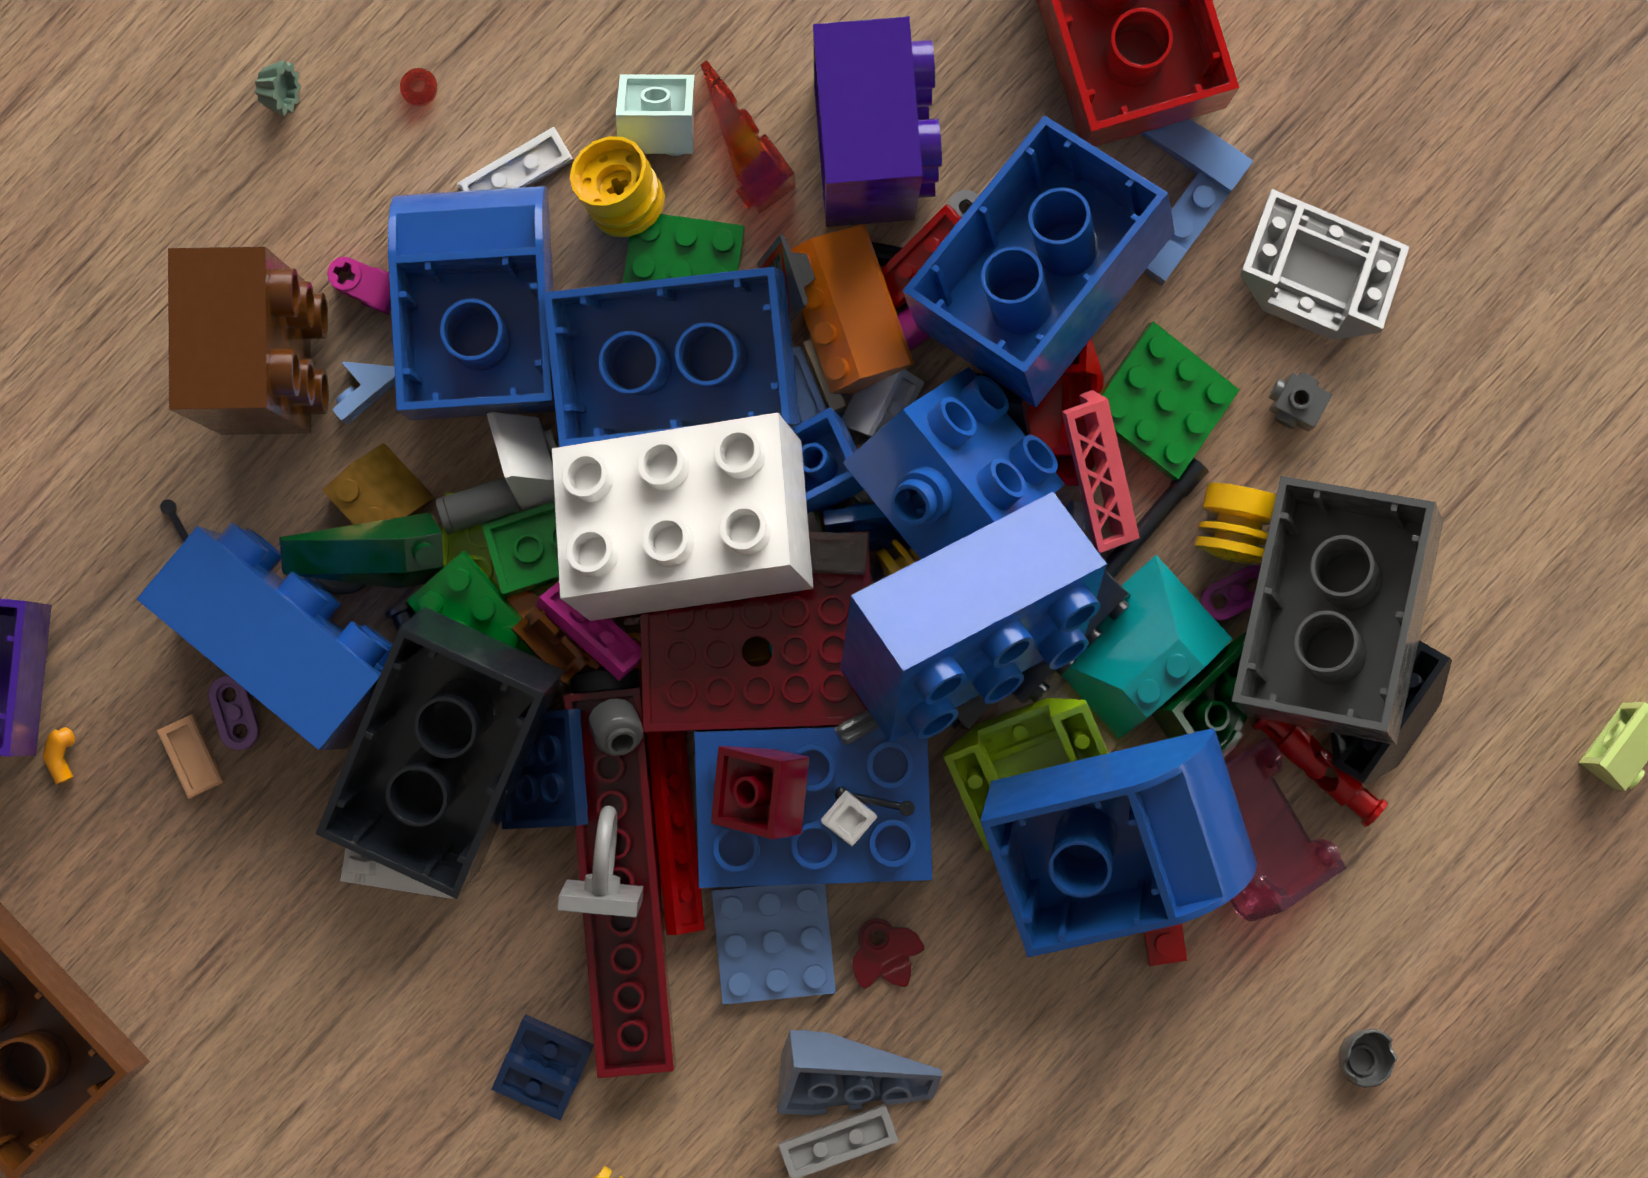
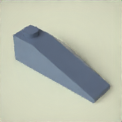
(835, 1071)

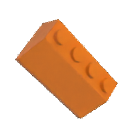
(851, 312)

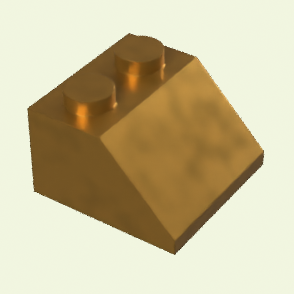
(378, 488)

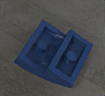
(542, 1067)

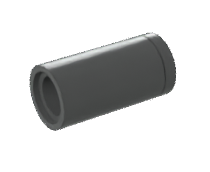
(476, 505)

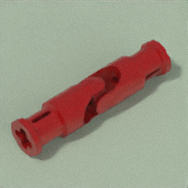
(1309, 755)

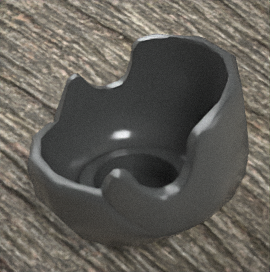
(1367, 1057)

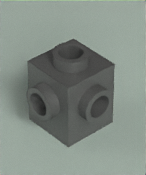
(1311, 397)

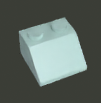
(657, 112)

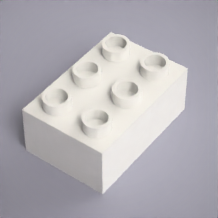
(682, 517)

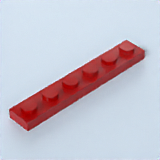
(675, 832)

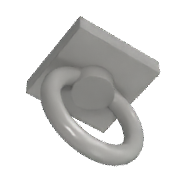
(602, 890)

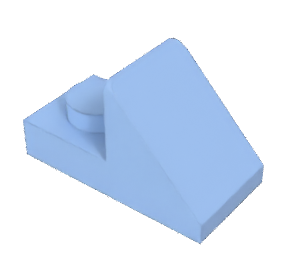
(374, 383)

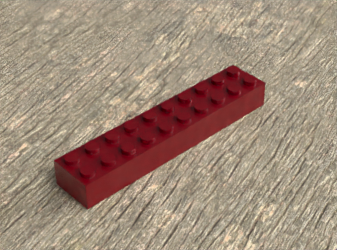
(624, 952)

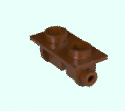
(550, 643)

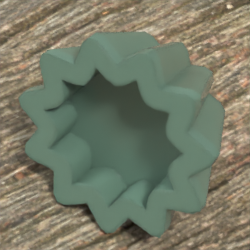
(278, 87)

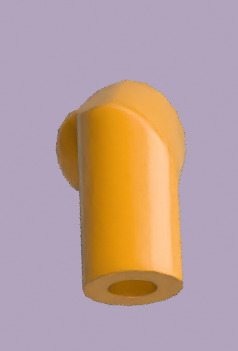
(54, 753)

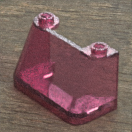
(1285, 856)

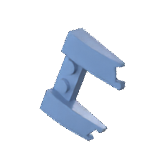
(1217, 170)

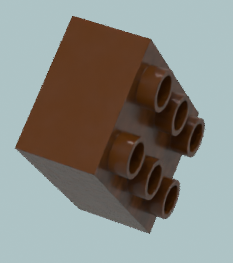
(243, 341)
(55, 1053)

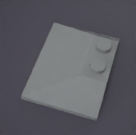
(1321, 269)

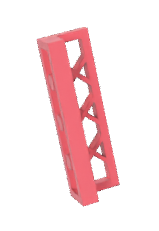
(1108, 472)

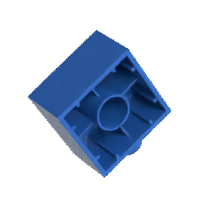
(953, 464)

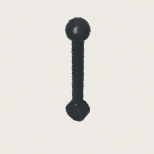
(169, 507)
(905, 807)

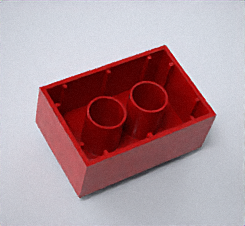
(1138, 63)

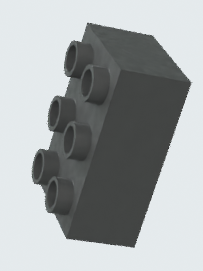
(1338, 609)

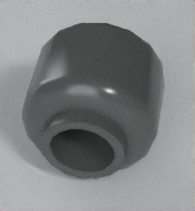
(615, 727)

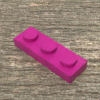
(599, 638)

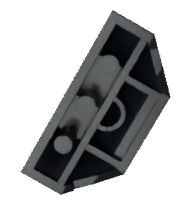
(1370, 759)

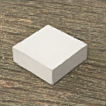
(849, 818)

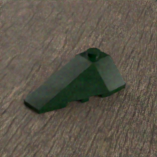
(375, 553)
(1208, 701)

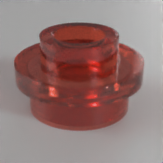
(426, 95)

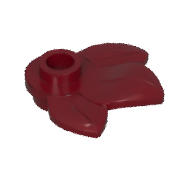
(888, 958)

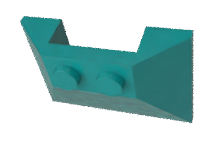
(1147, 650)

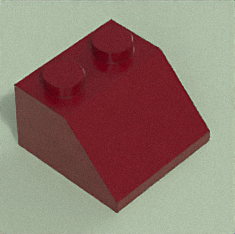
(760, 791)

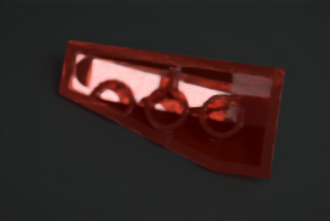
(756, 162)

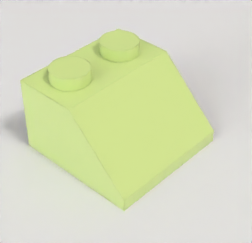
(1621, 748)

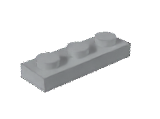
(838, 1142)

